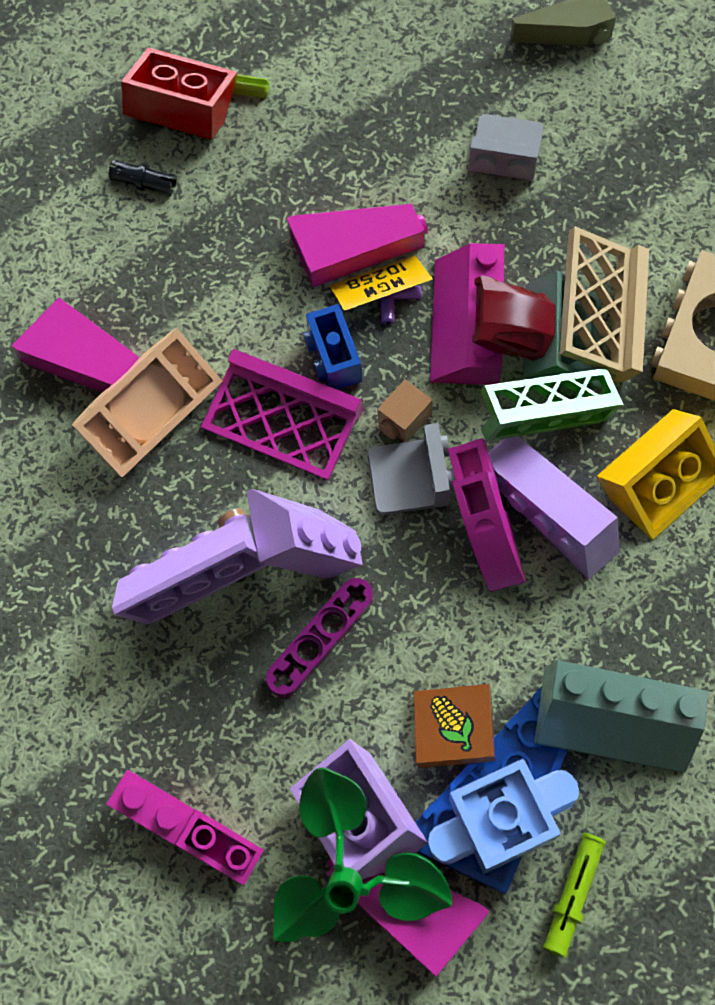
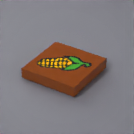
(454, 726)

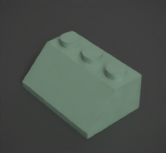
(552, 362)

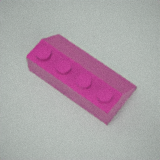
(453, 353)

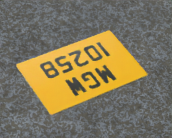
(380, 282)

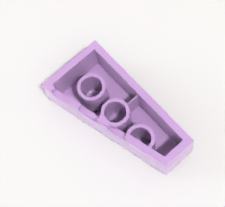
(556, 506)

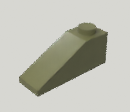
(566, 24)

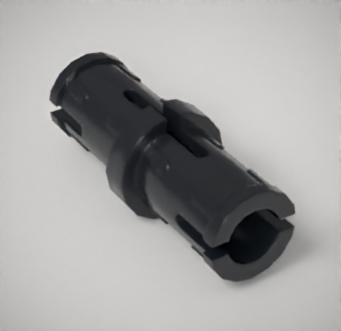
(142, 177)

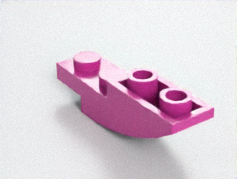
(484, 515)
(185, 827)

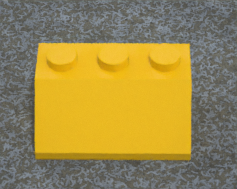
(662, 472)

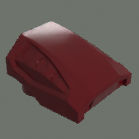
(513, 319)

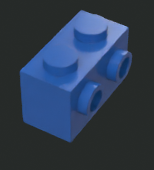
(334, 348)

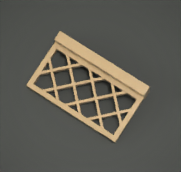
(626, 311)

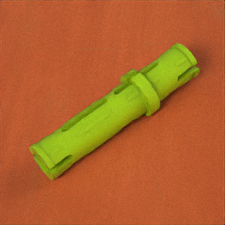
(557, 940)

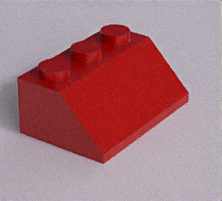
(178, 93)

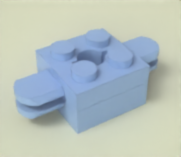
(503, 816)

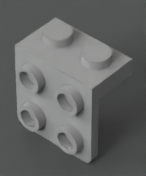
(506, 147)
(412, 473)

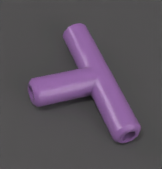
(388, 304)

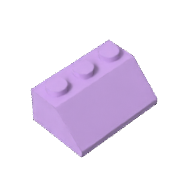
(301, 537)
(387, 823)

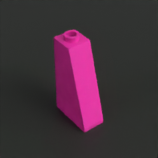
(354, 239)
(74, 348)
(429, 939)

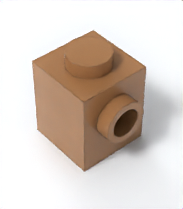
(404, 412)

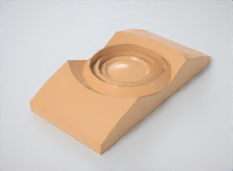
(147, 402)

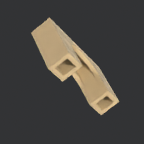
(685, 359)

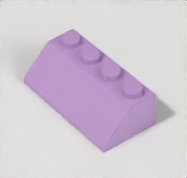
(188, 572)

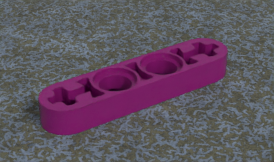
(316, 634)

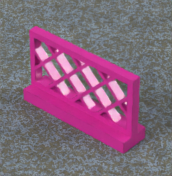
(293, 386)

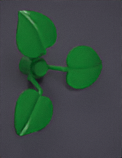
(408, 890)

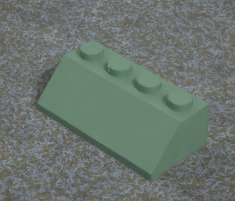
(620, 716)

